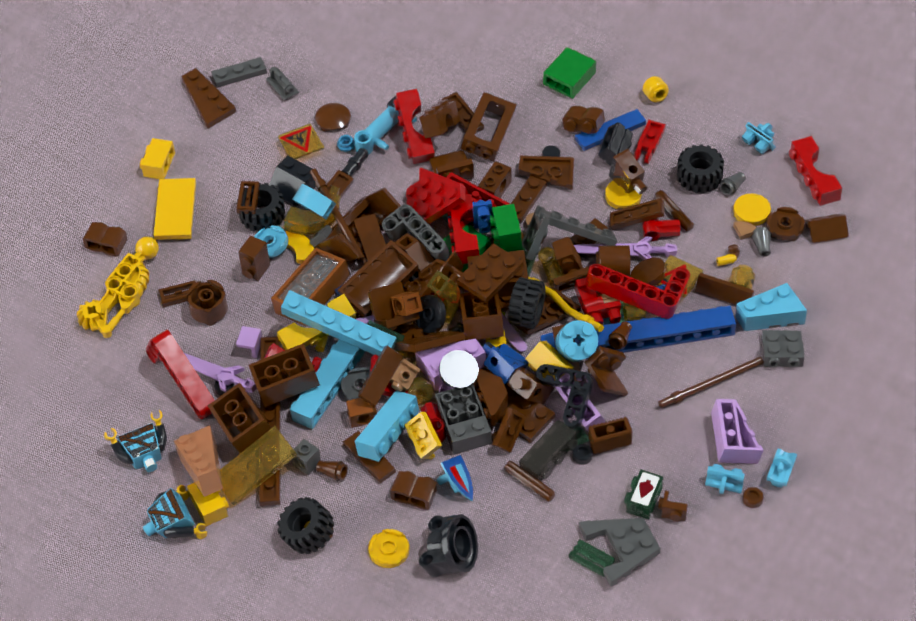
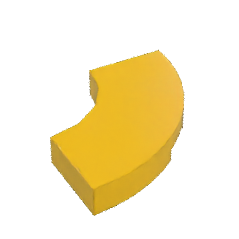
(299, 245)

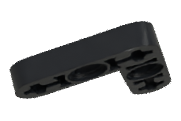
(575, 390)

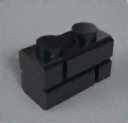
(615, 141)

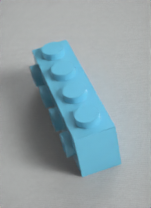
(386, 426)

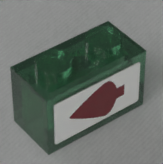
(644, 494)

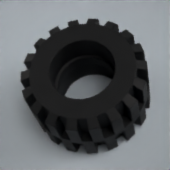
(698, 179)
(270, 215)
(526, 303)
(314, 534)

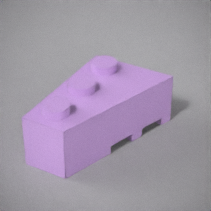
(430, 359)
(732, 434)

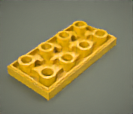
(175, 209)

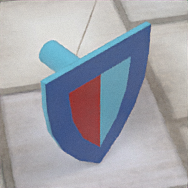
(458, 476)

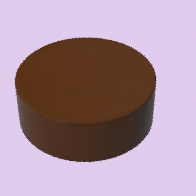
(753, 497)

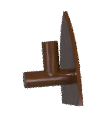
(452, 267)

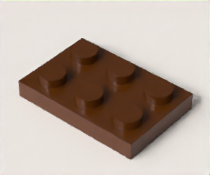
(490, 272)

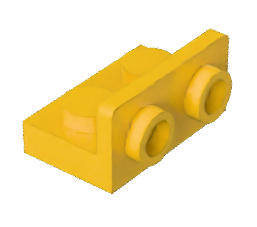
(423, 436)

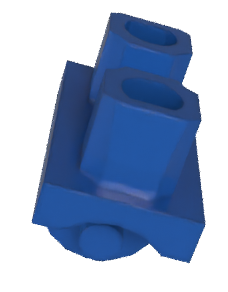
(481, 215)

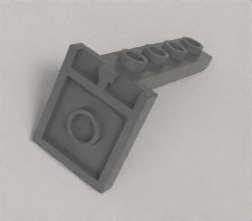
(538, 230)

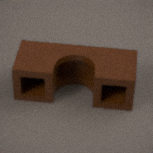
(439, 117)

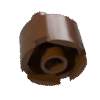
(207, 302)

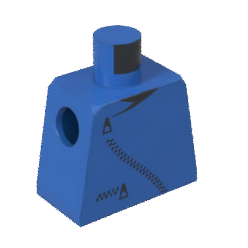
(503, 360)

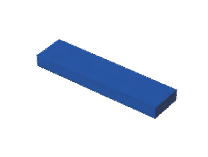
(631, 121)

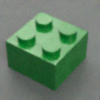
(506, 228)

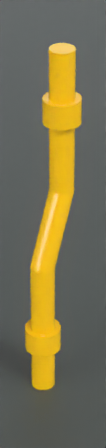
(570, 311)

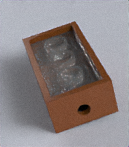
(313, 279)

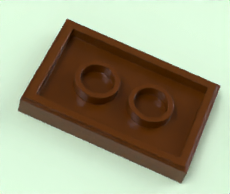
(430, 341)

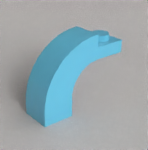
(314, 201)

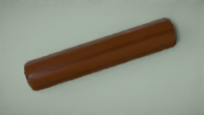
(675, 211)
(529, 480)

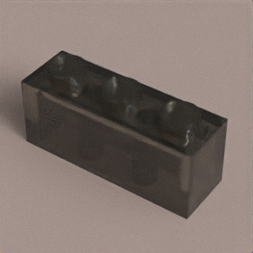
(549, 450)

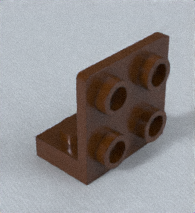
(602, 367)

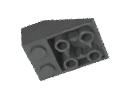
(463, 419)

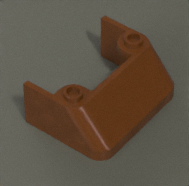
(378, 203)

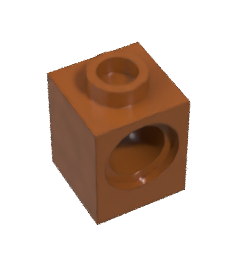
(406, 303)
(360, 412)

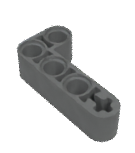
(399, 224)

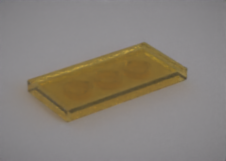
(255, 465)

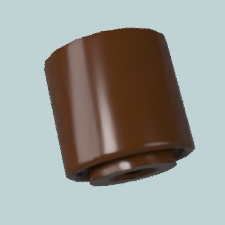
(614, 257)

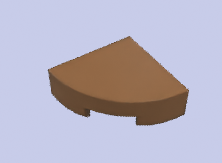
(743, 229)

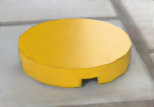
(618, 198)
(752, 209)
(389, 548)

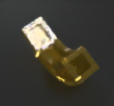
(308, 222)
(447, 291)

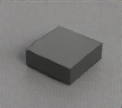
(320, 235)

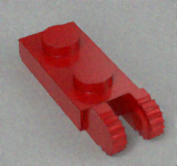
(649, 140)

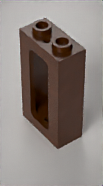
(481, 147)

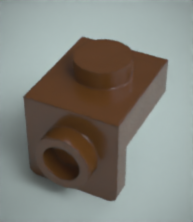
(672, 510)

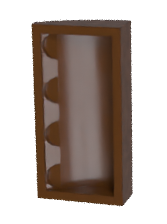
(385, 267)

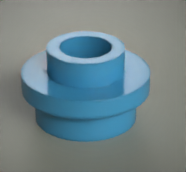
(345, 143)

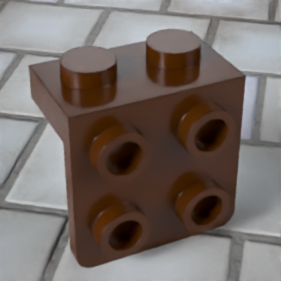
(453, 162)
(383, 309)

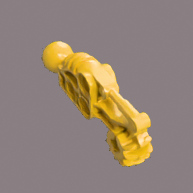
(126, 280)

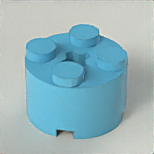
(585, 333)

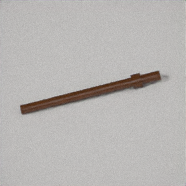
(321, 186)
(678, 396)

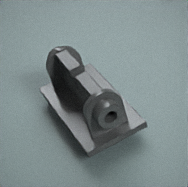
(281, 84)

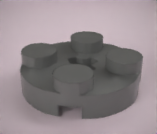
(351, 381)

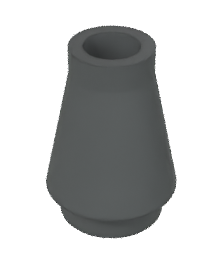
(732, 183)
(762, 240)

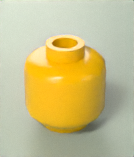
(655, 89)

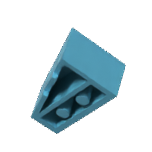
(771, 308)

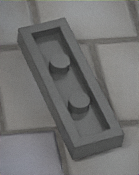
(239, 72)

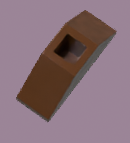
(415, 250)
(492, 395)

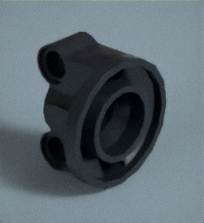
(450, 546)

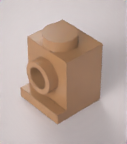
(409, 370)

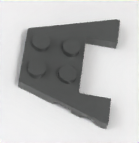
(630, 540)

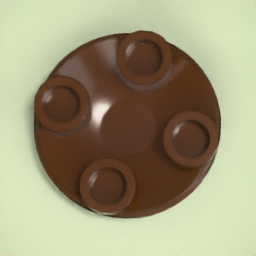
(333, 116)

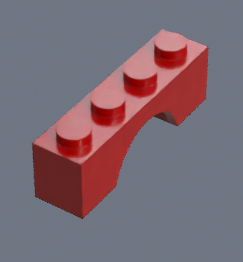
(409, 105)
(823, 187)
(465, 243)

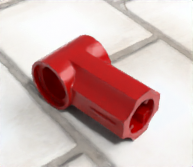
(661, 228)
(435, 418)

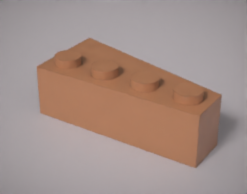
(200, 458)

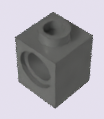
(307, 457)

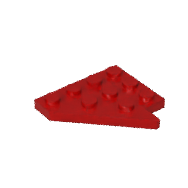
(434, 195)

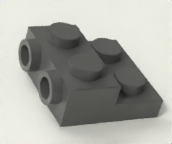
(782, 348)

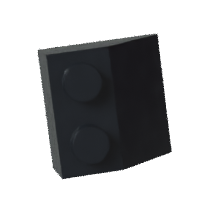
(289, 177)

